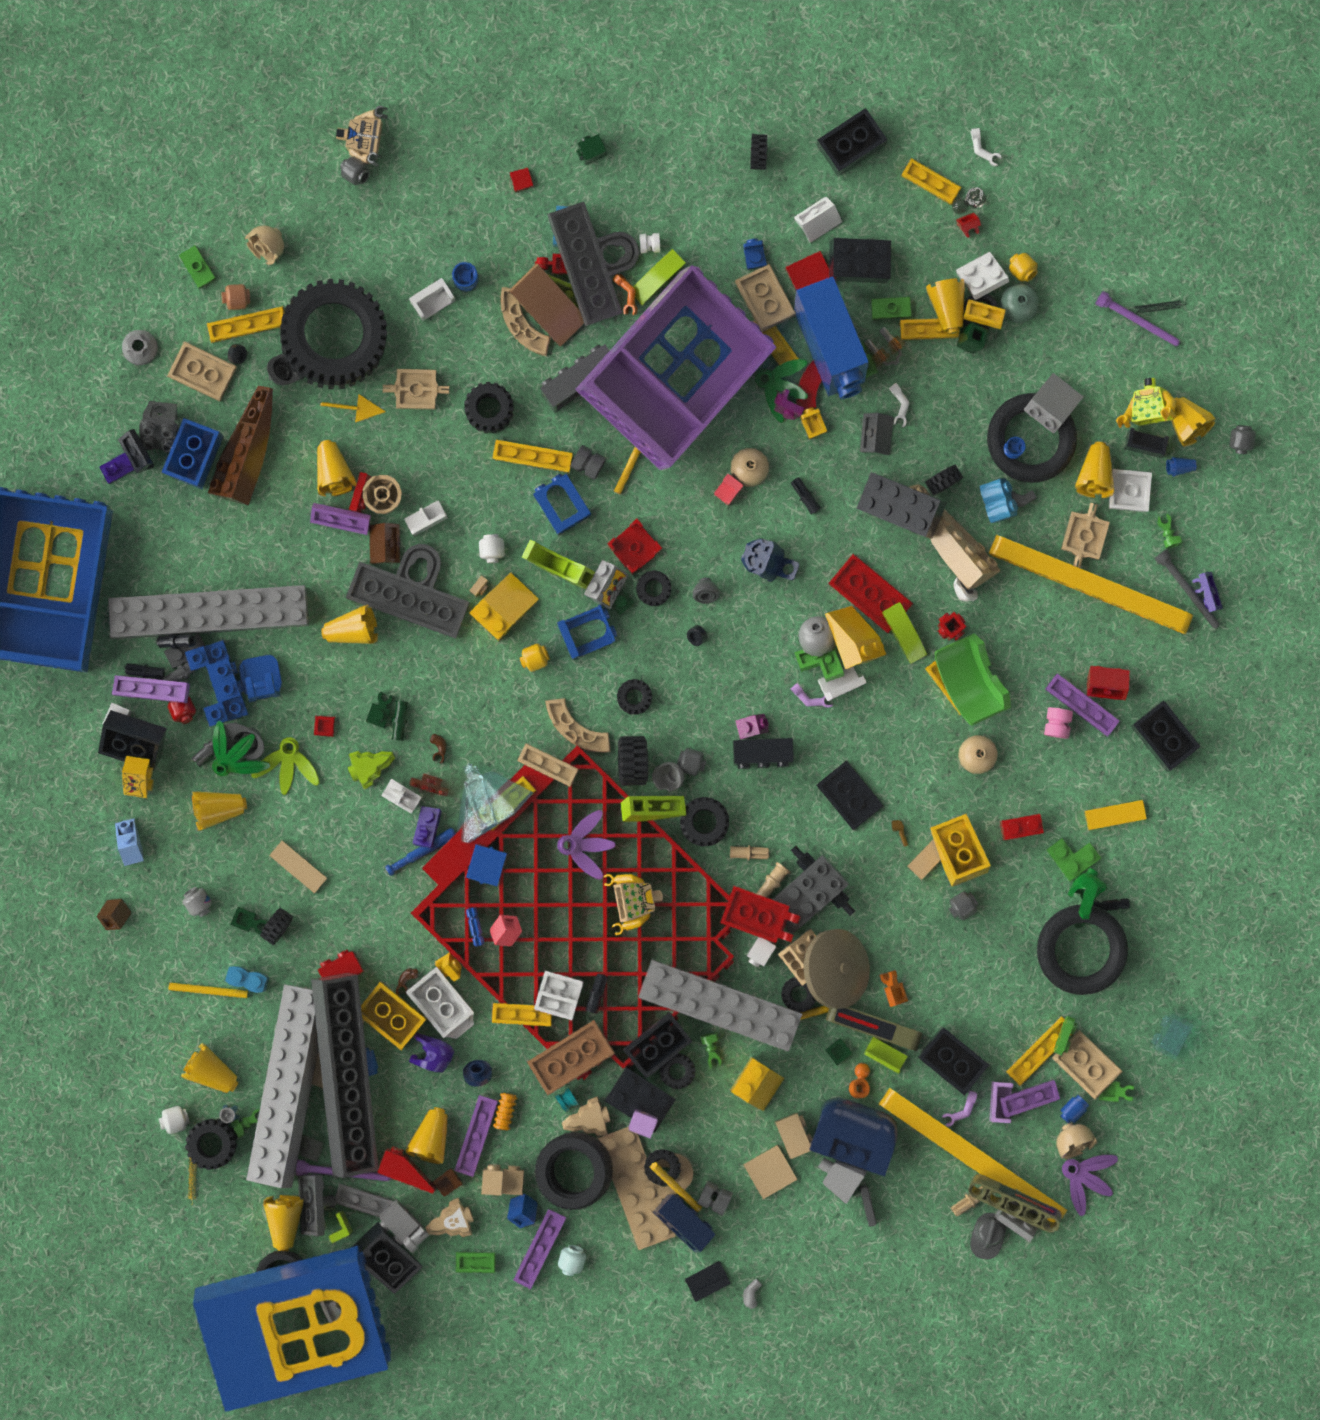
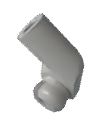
(749, 1294)

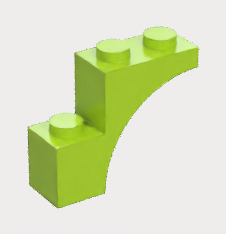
(558, 565)

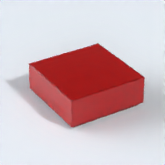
(521, 179)
(324, 726)

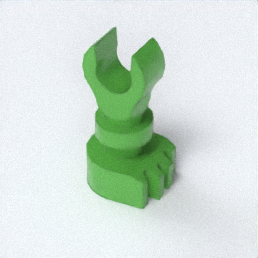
(1171, 540)
(709, 1040)
(239, 1126)

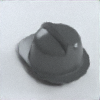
(280, 371)
(236, 732)
(987, 1236)

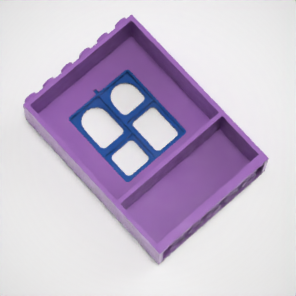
(642, 401)

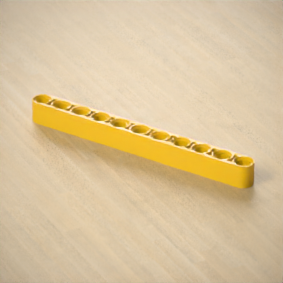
(1091, 584)
(960, 1147)

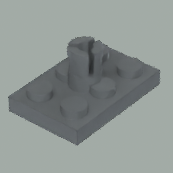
(314, 1205)

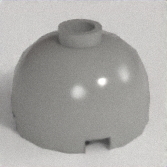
(816, 636)

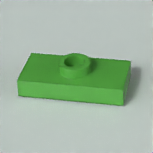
(197, 267)
(891, 308)
(476, 1262)

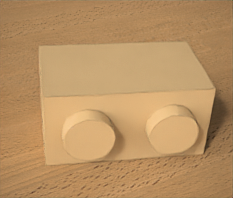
(793, 1135)

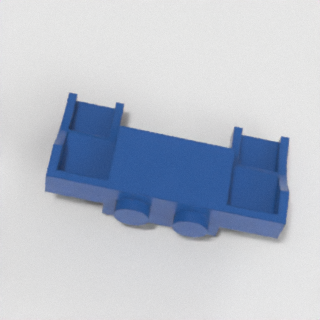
(223, 679)

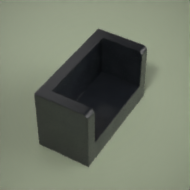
(1146, 443)

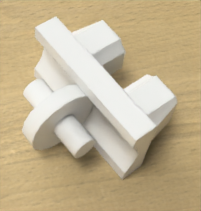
(401, 796)

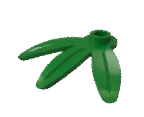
(776, 383)
(229, 759)

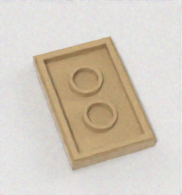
(765, 298)
(202, 371)
(1088, 1065)

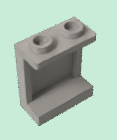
(1053, 403)

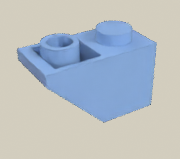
(129, 842)

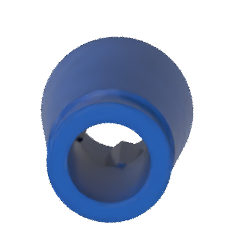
(1178, 466)

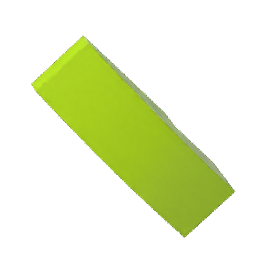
(658, 276)
(904, 633)

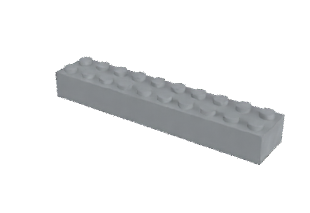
(208, 612)
(286, 1091)

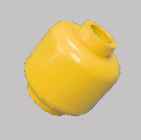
(1023, 267)
(534, 657)

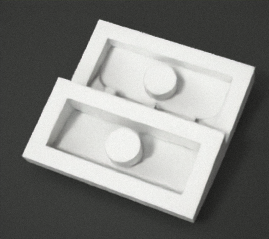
(558, 995)

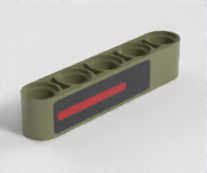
(875, 1027)
(1020, 1211)

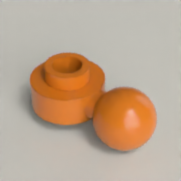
(862, 1071)

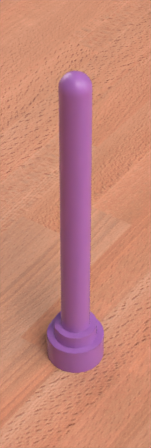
(1105, 301)
(304, 1168)

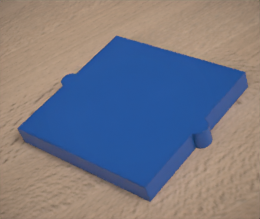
(486, 865)

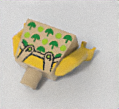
(634, 900)

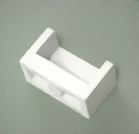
(432, 299)

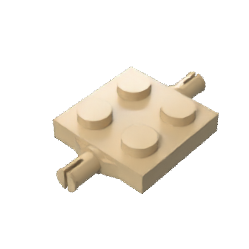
(416, 389)
(1085, 535)

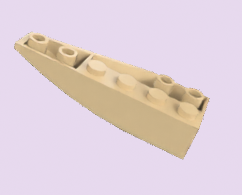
(961, 551)

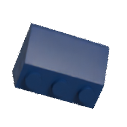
(192, 453)

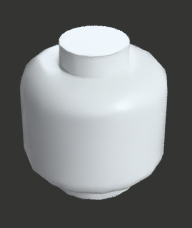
(491, 548)
(174, 1120)

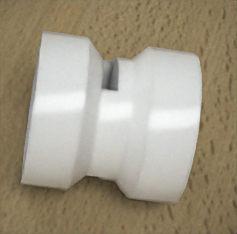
(650, 243)

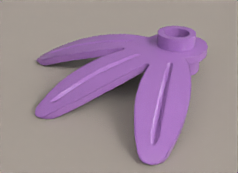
(578, 845)
(1091, 1181)

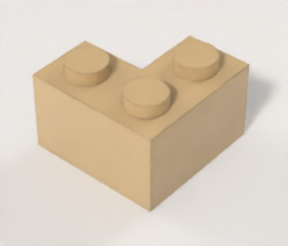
(502, 1181)

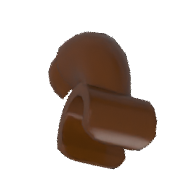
(439, 741)
(406, 975)

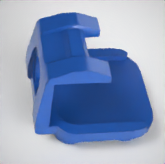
(260, 677)

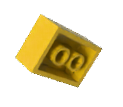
(391, 1015)

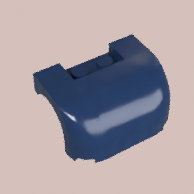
(855, 1135)

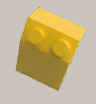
(504, 606)
(854, 637)
(960, 850)

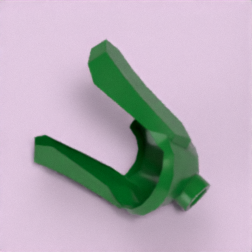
(1093, 887)

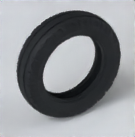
(1015, 468)
(1088, 984)

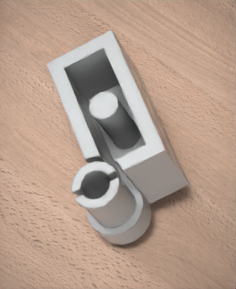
(403, 1225)

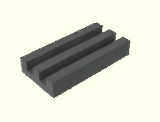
(868, 1205)

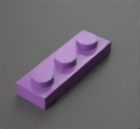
(340, 518)
(1029, 1098)

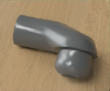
(1023, 500)

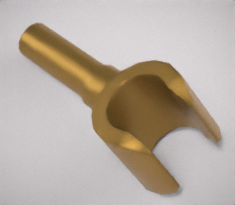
(897, 825)

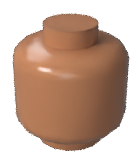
(236, 297)

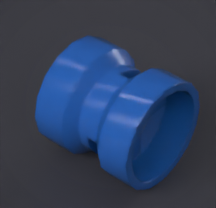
(1014, 444)

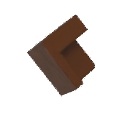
(114, 914)
(447, 1182)

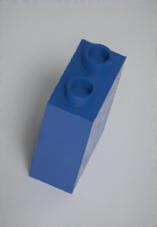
(831, 338)

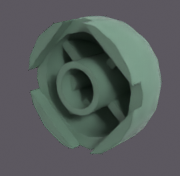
(1017, 311)

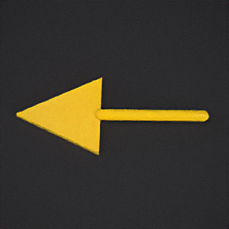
(364, 408)

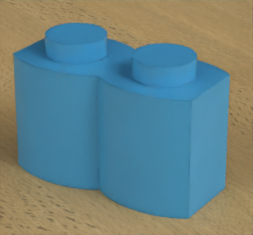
(998, 500)
(252, 981)

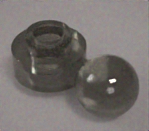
(959, 206)

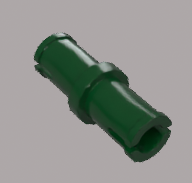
(399, 720)

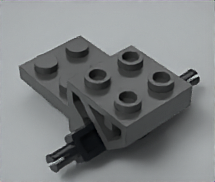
(813, 889)

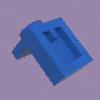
(754, 254)

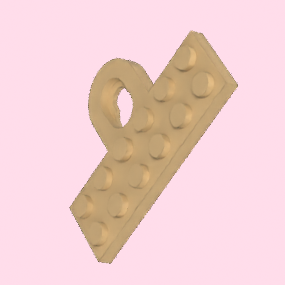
(636, 1191)

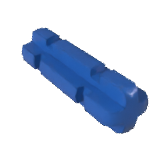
(475, 927)

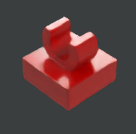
(969, 222)

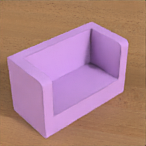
(998, 1090)
(643, 1123)

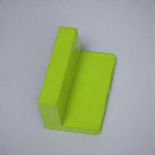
(885, 1055)
(344, 1231)

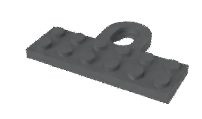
(585, 262)
(409, 599)

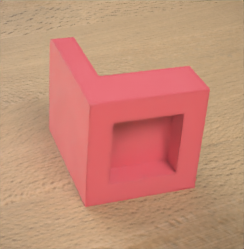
(728, 489)
(505, 930)

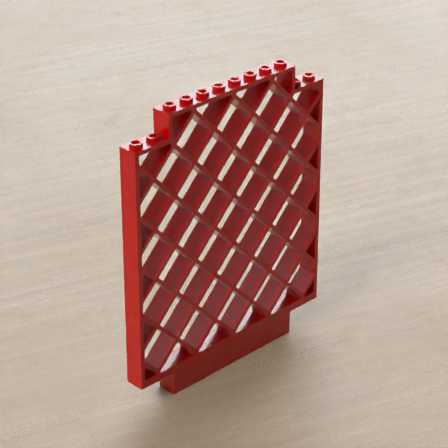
(456, 857)

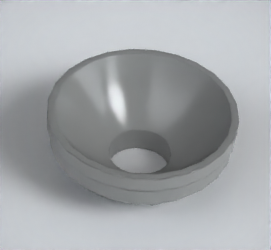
(148, 352)

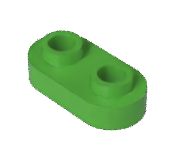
(1062, 1043)

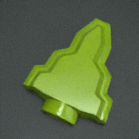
(368, 766)

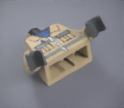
(364, 135)

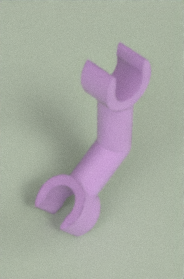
(798, 691)
(971, 1098)

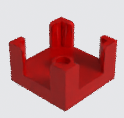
(634, 547)

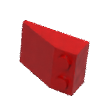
(401, 1168)

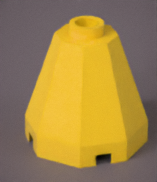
(1191, 421)

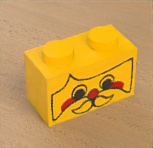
(137, 777)

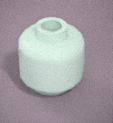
(572, 1260)

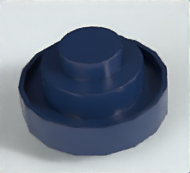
(477, 1073)

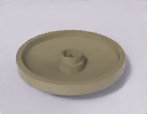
(836, 968)

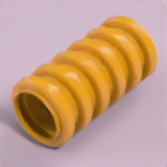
(505, 1111)

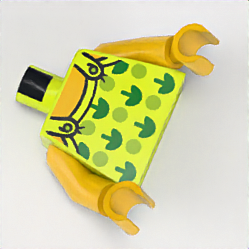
(1149, 406)

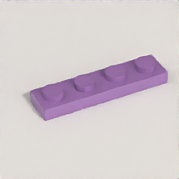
(150, 689)
(1082, 705)
(476, 1135)
(539, 1249)

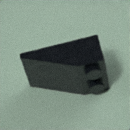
(387, 1258)

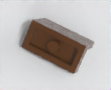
(384, 543)

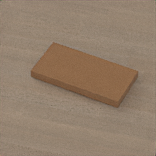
(547, 304)
(571, 1057)

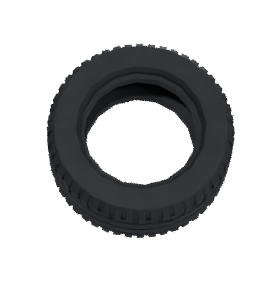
(552, 1188)

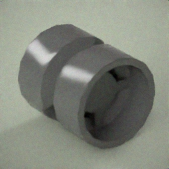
(588, 462)
(721, 1201)

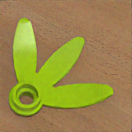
(288, 759)

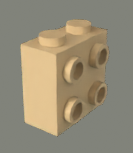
(795, 953)

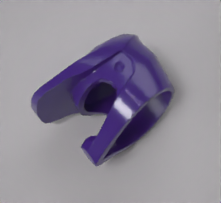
(438, 1054)

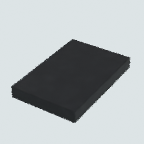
(849, 795)

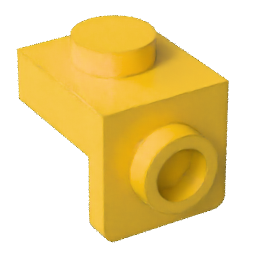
(813, 422)
(449, 966)

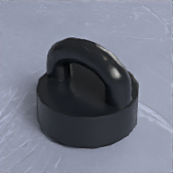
(237, 354)
(696, 635)

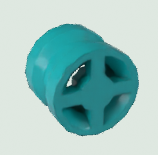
(567, 1100)

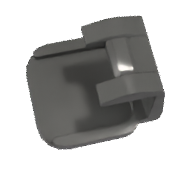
(159, 430)

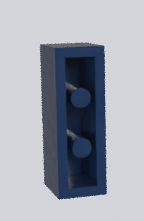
(684, 1222)

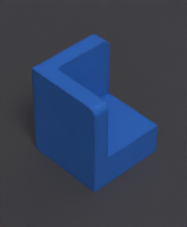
(522, 1211)

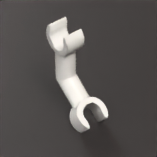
(975, 134)
(896, 390)

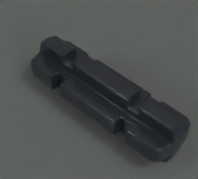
(1109, 905)

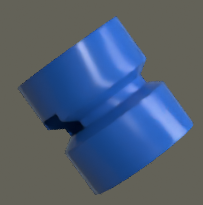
(465, 276)

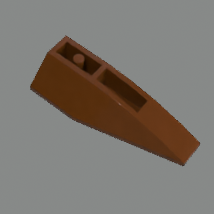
(245, 451)

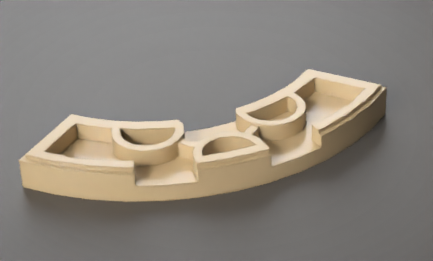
(519, 326)
(573, 731)

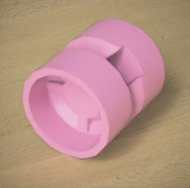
(1058, 723)

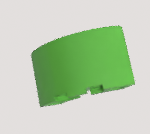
(969, 680)

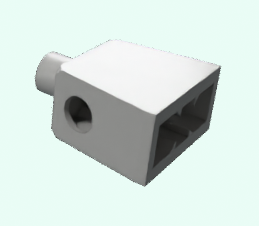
(842, 1178)

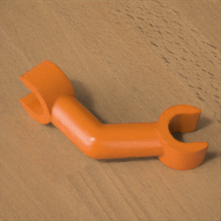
(621, 281)

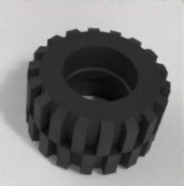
(489, 424)
(632, 760)
(720, 829)
(194, 1149)

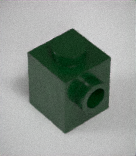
(591, 149)
(972, 338)

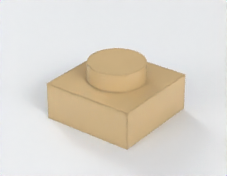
(479, 587)

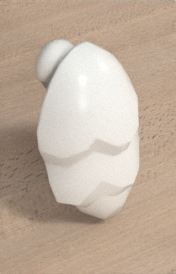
(963, 593)

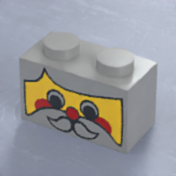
(606, 584)

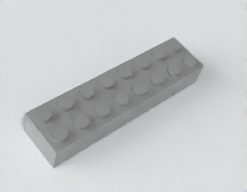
(720, 1005)

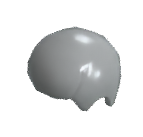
(668, 776)

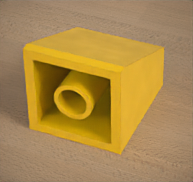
(757, 1084)

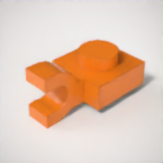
(895, 991)

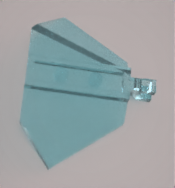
(487, 802)

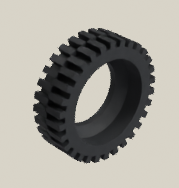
(326, 370)

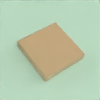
(770, 1171)

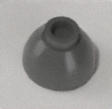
(705, 591)

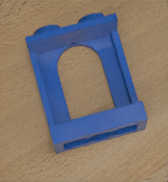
(541, 497)
(595, 613)

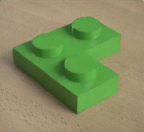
(828, 663)
(1072, 863)

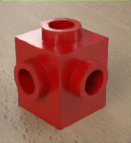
(956, 620)

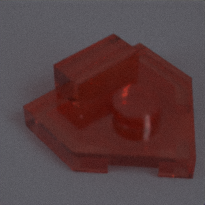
(430, 784)

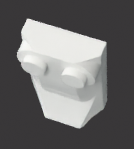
(442, 1004)

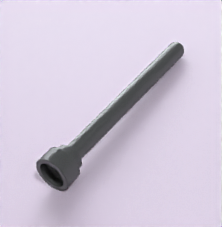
(1165, 559)

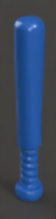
(418, 853)

